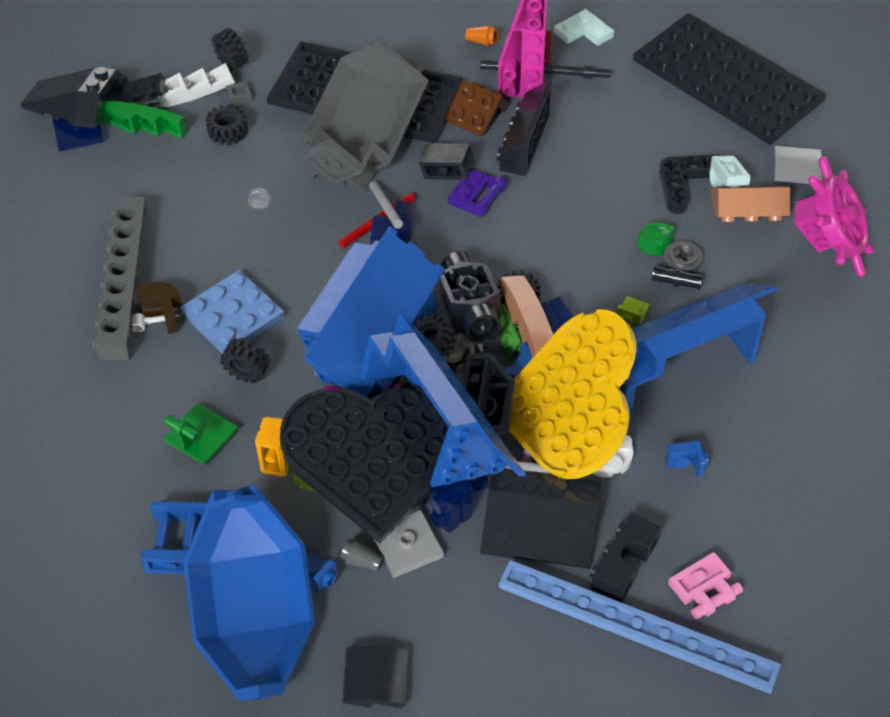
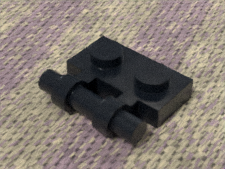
(144, 90)

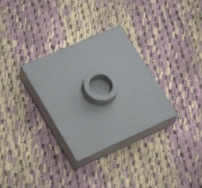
(410, 545)

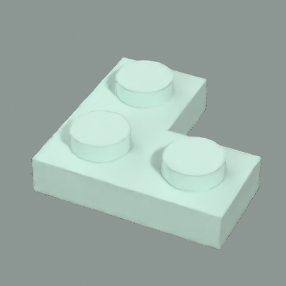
(584, 24)

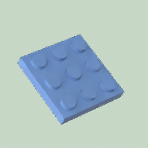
(232, 311)

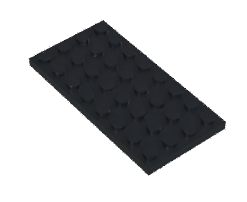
(312, 66)
(729, 78)

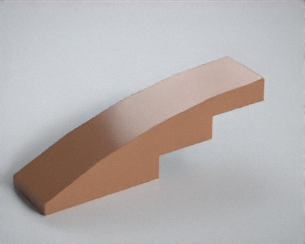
(526, 312)

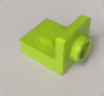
(633, 311)

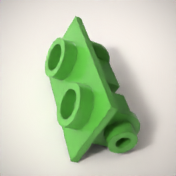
(509, 333)

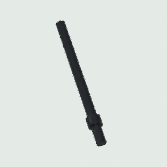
(587, 71)

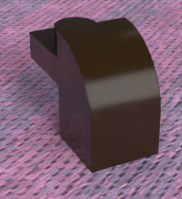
(160, 300)

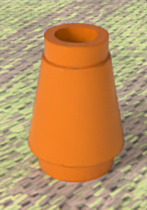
(482, 35)

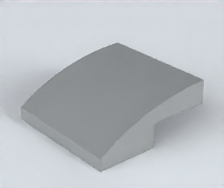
(796, 164)

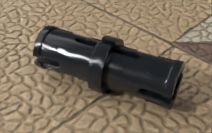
(677, 277)

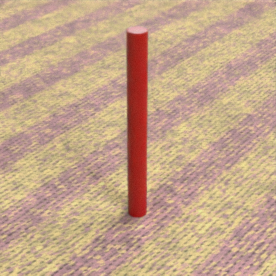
(366, 227)

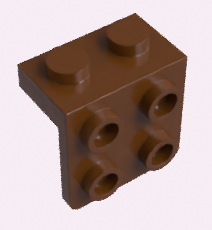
(475, 107)

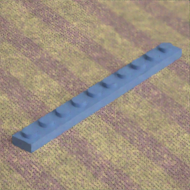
(640, 626)

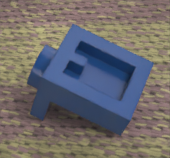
(686, 454)
(321, 573)

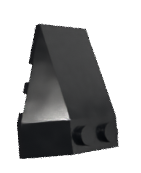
(74, 95)

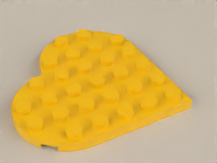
(570, 395)

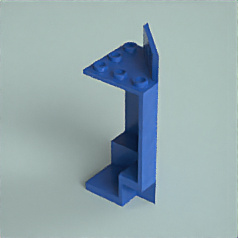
(364, 302)
(728, 313)
(471, 442)

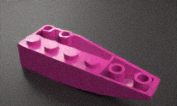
(523, 53)

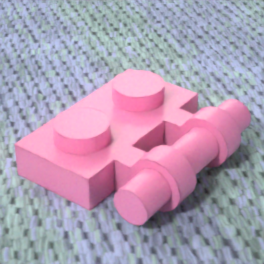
(700, 578)

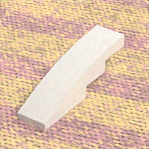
(194, 86)

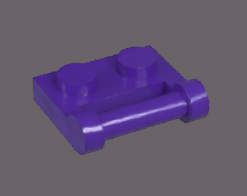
(470, 190)

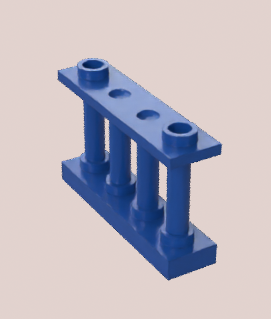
(171, 561)

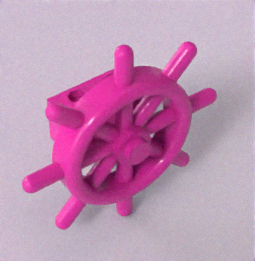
(834, 218)

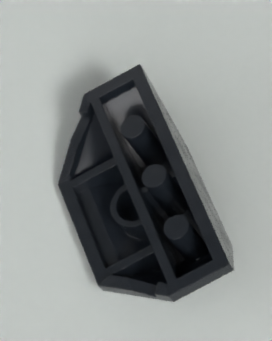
(490, 389)

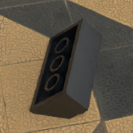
(525, 130)

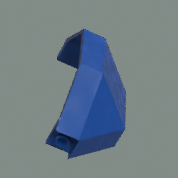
(248, 593)

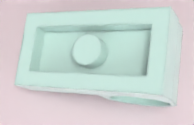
(727, 172)

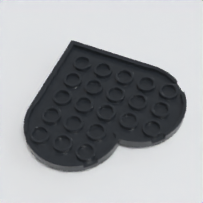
(364, 452)

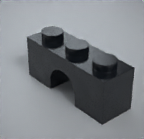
(634, 539)

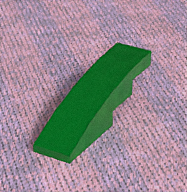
(136, 116)

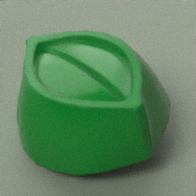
(655, 238)

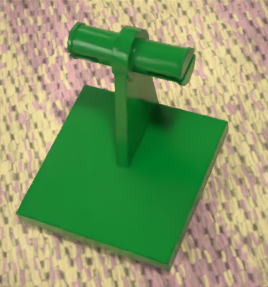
(199, 433)

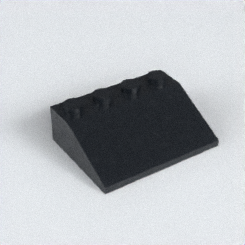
(541, 518)

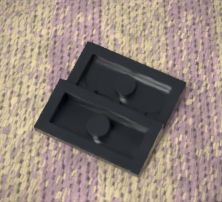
(375, 676)

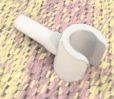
(139, 321)

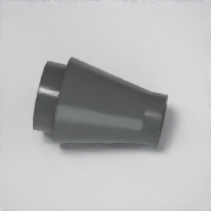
(360, 555)

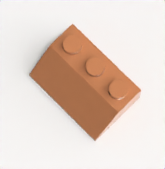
(750, 202)

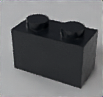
(447, 161)

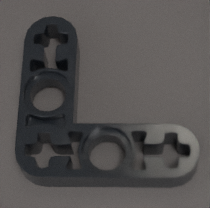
(681, 172)

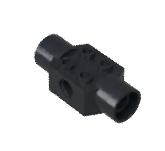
(471, 297)

